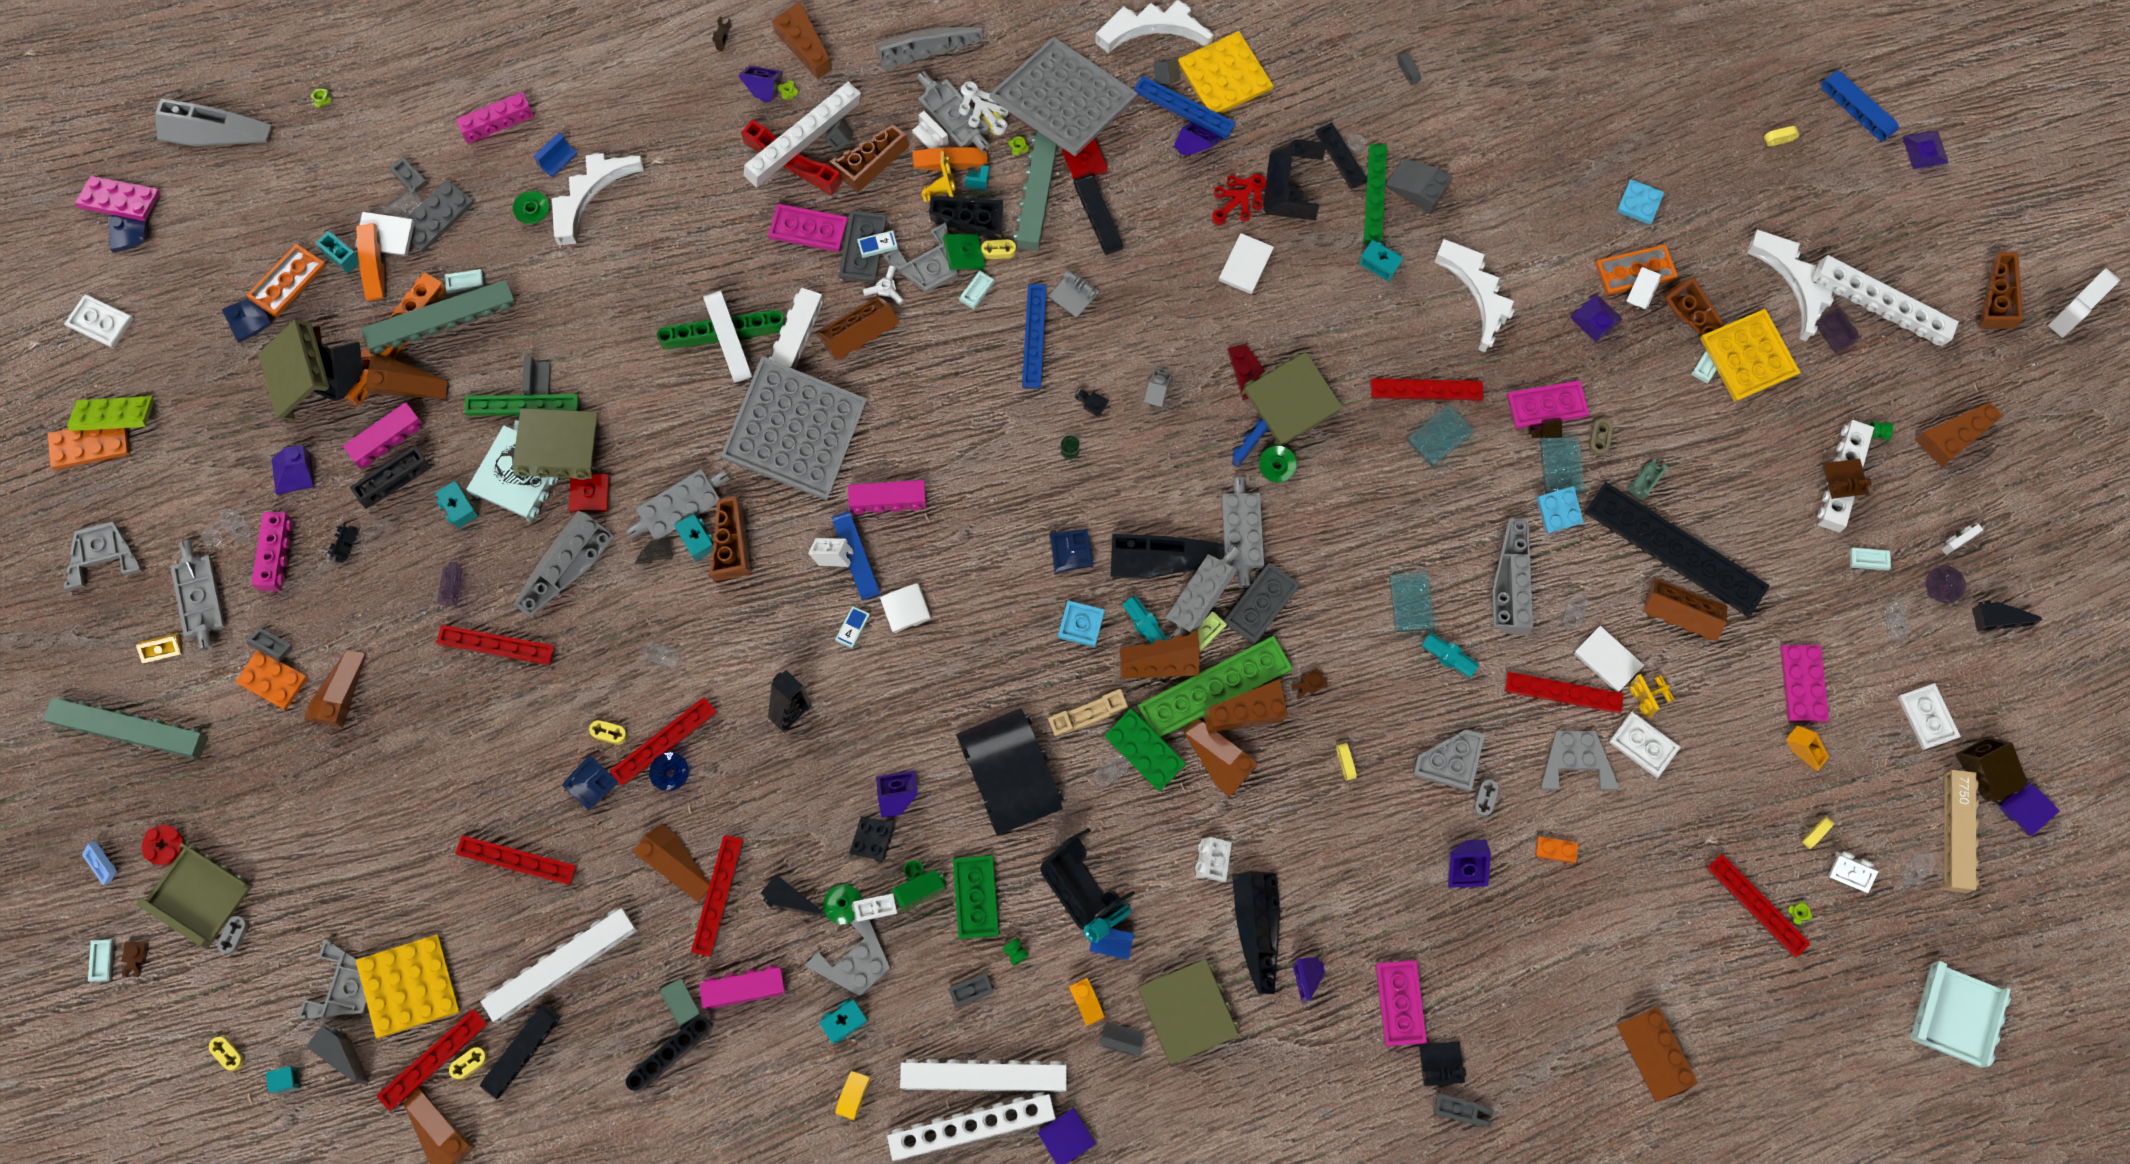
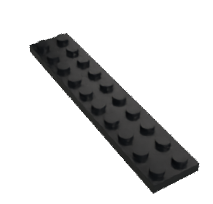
(1677, 549)

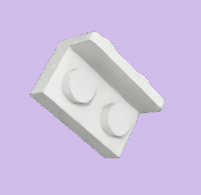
(930, 132)
(1213, 859)
(1853, 872)

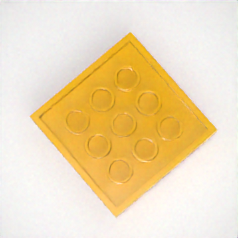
(1225, 73)
(1749, 355)
(407, 986)

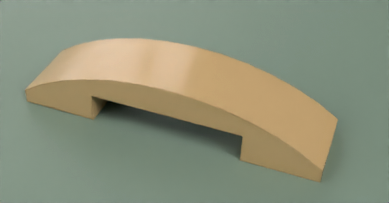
(1088, 714)

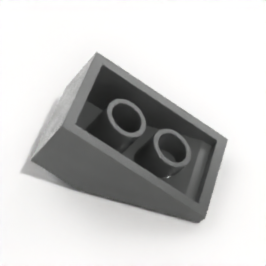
(1419, 183)
(338, 1052)

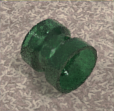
(1069, 443)

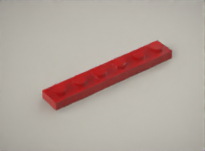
(1426, 389)
(495, 645)
(1564, 692)
(663, 741)
(516, 860)
(717, 896)
(1758, 906)
(432, 1060)

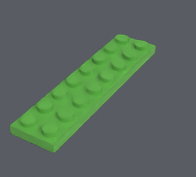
(1215, 685)

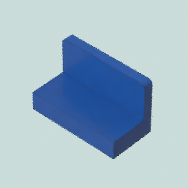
(555, 155)
(1115, 944)

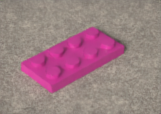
(117, 198)
(808, 227)
(1547, 402)
(1804, 683)
(1400, 1003)

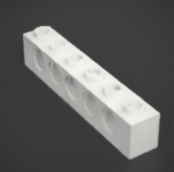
(1861, 435)

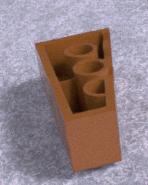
(870, 158)
(2003, 294)
(730, 546)
(1162, 658)
(1253, 708)

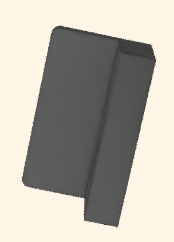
(535, 377)
(1122, 1039)

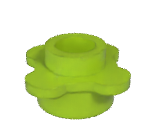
(319, 93)
(787, 94)
(1018, 141)
(1806, 914)

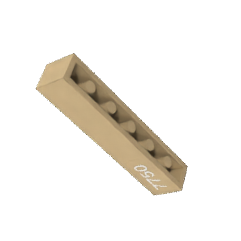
(1960, 831)

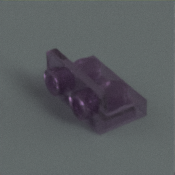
(1838, 330)
(450, 584)

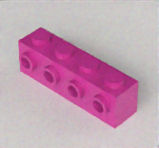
(494, 117)
(383, 435)
(886, 496)
(272, 551)
(742, 988)

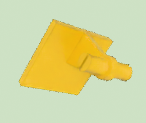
(943, 185)
(1647, 702)

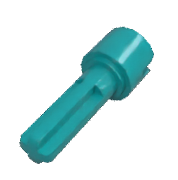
(1100, 927)

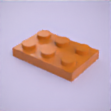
(271, 680)

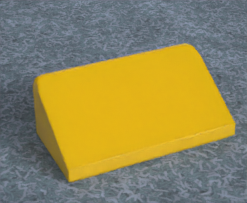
(159, 648)

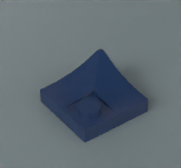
(126, 233)
(246, 319)
(1070, 550)
(589, 783)

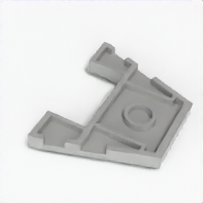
(928, 269)
(98, 546)
(1577, 752)
(860, 967)
(345, 991)

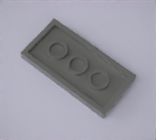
(438, 214)
(852, 264)
(1261, 603)

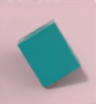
(977, 180)
(282, 1080)

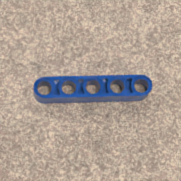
(1859, 105)
(859, 564)

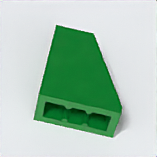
(919, 890)

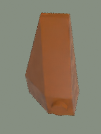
(1693, 306)
(399, 379)
(335, 695)
(1220, 757)
(669, 857)
(437, 1134)

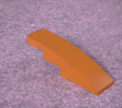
(959, 158)
(370, 262)

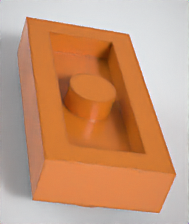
(1556, 850)

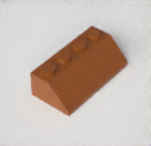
(858, 328)
(1685, 609)
(1657, 1054)

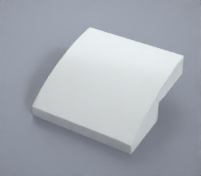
(905, 607)

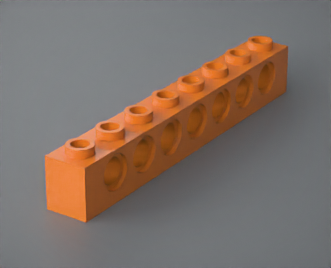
(434, 292)

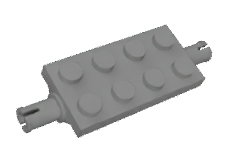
(943, 105)
(683, 499)
(1243, 529)
(1202, 592)
(197, 596)

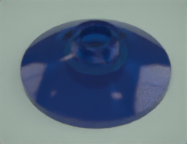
(664, 763)

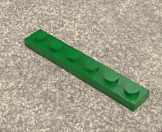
(1375, 193)
(510, 404)

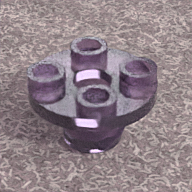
(1945, 584)

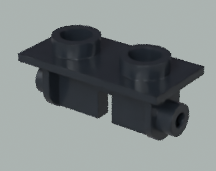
(344, 535)

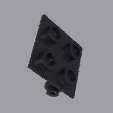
(872, 838)
(1442, 1063)

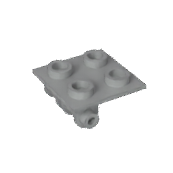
(1073, 293)

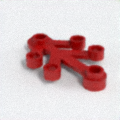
(1241, 196)

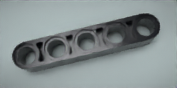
(1098, 214)
(520, 1051)
(659, 1056)

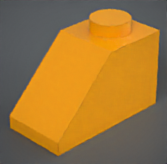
(1808, 747)
(1086, 1001)

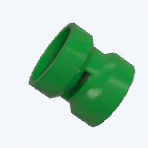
(1882, 430)
(913, 867)
(1015, 951)

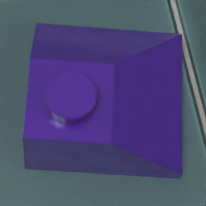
(761, 82)
(1195, 139)
(1925, 149)
(1596, 318)
(292, 470)
(896, 792)
(1469, 864)
(1308, 976)

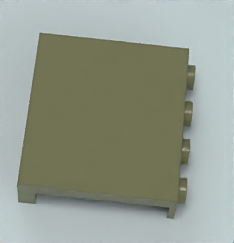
(292, 368)
(1292, 398)
(555, 443)
(196, 896)
(1188, 1011)

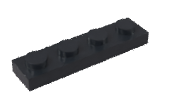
(1341, 156)

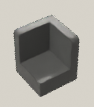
(1166, 71)
(838, 135)

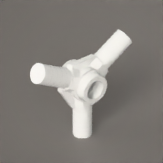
(885, 287)

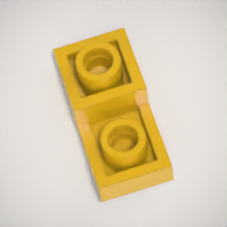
(852, 1095)

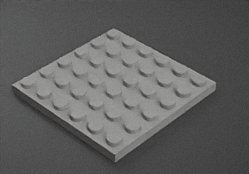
(1063, 96)
(793, 428)

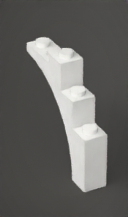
(1152, 20)
(600, 172)
(1783, 257)
(1468, 267)

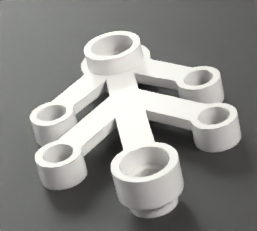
(971, 91)

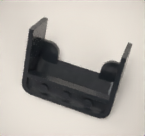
(1286, 200)
(342, 367)
(1075, 885)

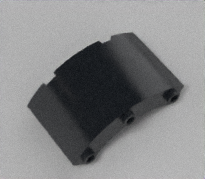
(1010, 771)

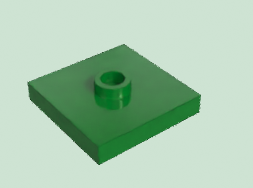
(963, 252)

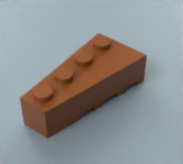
(801, 38)
(1956, 434)

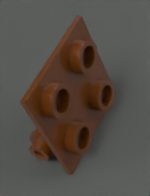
(1846, 478)

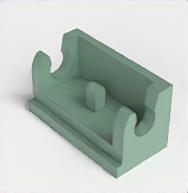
(1647, 480)
(679, 1003)

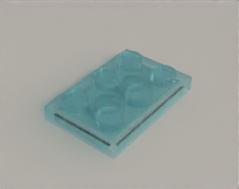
(1440, 435)
(1561, 464)
(1411, 602)

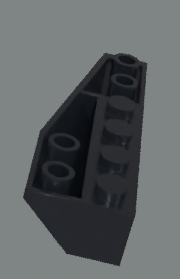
(1158, 555)
(1258, 925)

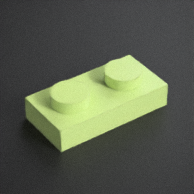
(1210, 629)

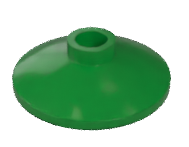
(528, 201)
(1279, 455)
(831, 907)

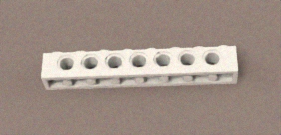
(1894, 301)
(901, 1151)

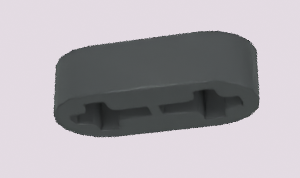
(1408, 68)

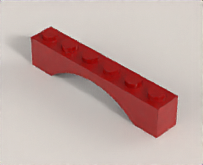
(816, 173)

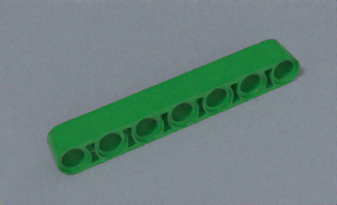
(693, 329)

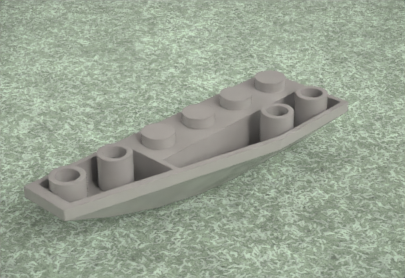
(923, 44)
(206, 126)
(564, 561)
(1513, 581)

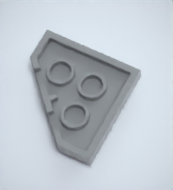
(1452, 761)

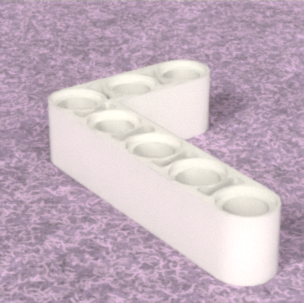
(2083, 303)
(727, 336)

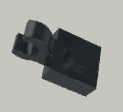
(1093, 403)

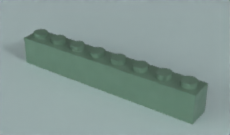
(1036, 193)
(438, 317)
(124, 728)

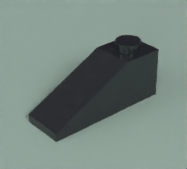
(2001, 616)
(787, 898)

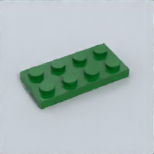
(1145, 749)
(975, 897)

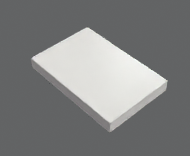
(392, 232)
(1246, 263)
(99, 321)
(1608, 659)
(1929, 716)
(1644, 744)

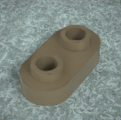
(1601, 438)

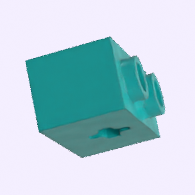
(338, 252)
(1383, 268)
(452, 495)
(688, 529)
(837, 1032)

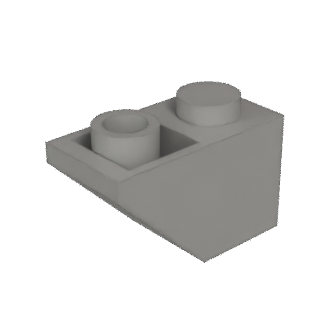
(1158, 387)

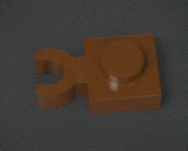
(1311, 682)
(133, 955)

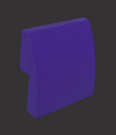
(2029, 809)
(1066, 1137)

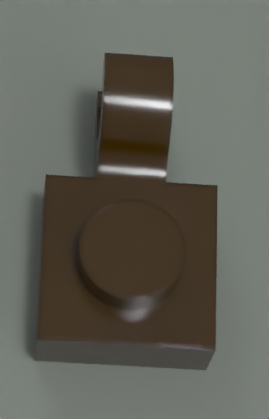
(721, 35)
(1549, 429)

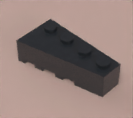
(969, 215)
(787, 701)

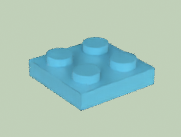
(1640, 201)
(1559, 509)
(1081, 623)

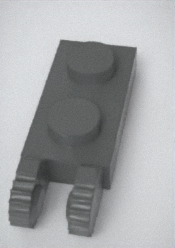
(1460, 1110)

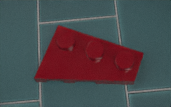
(1245, 366)

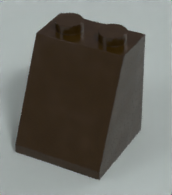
(1995, 768)

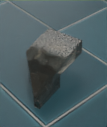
(655, 550)

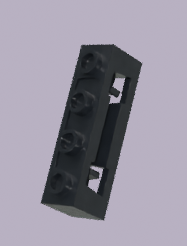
(390, 477)

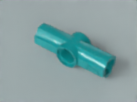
(1143, 620)
(1450, 655)

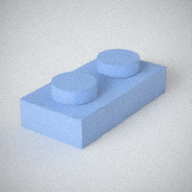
(99, 862)

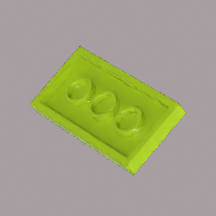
(110, 413)

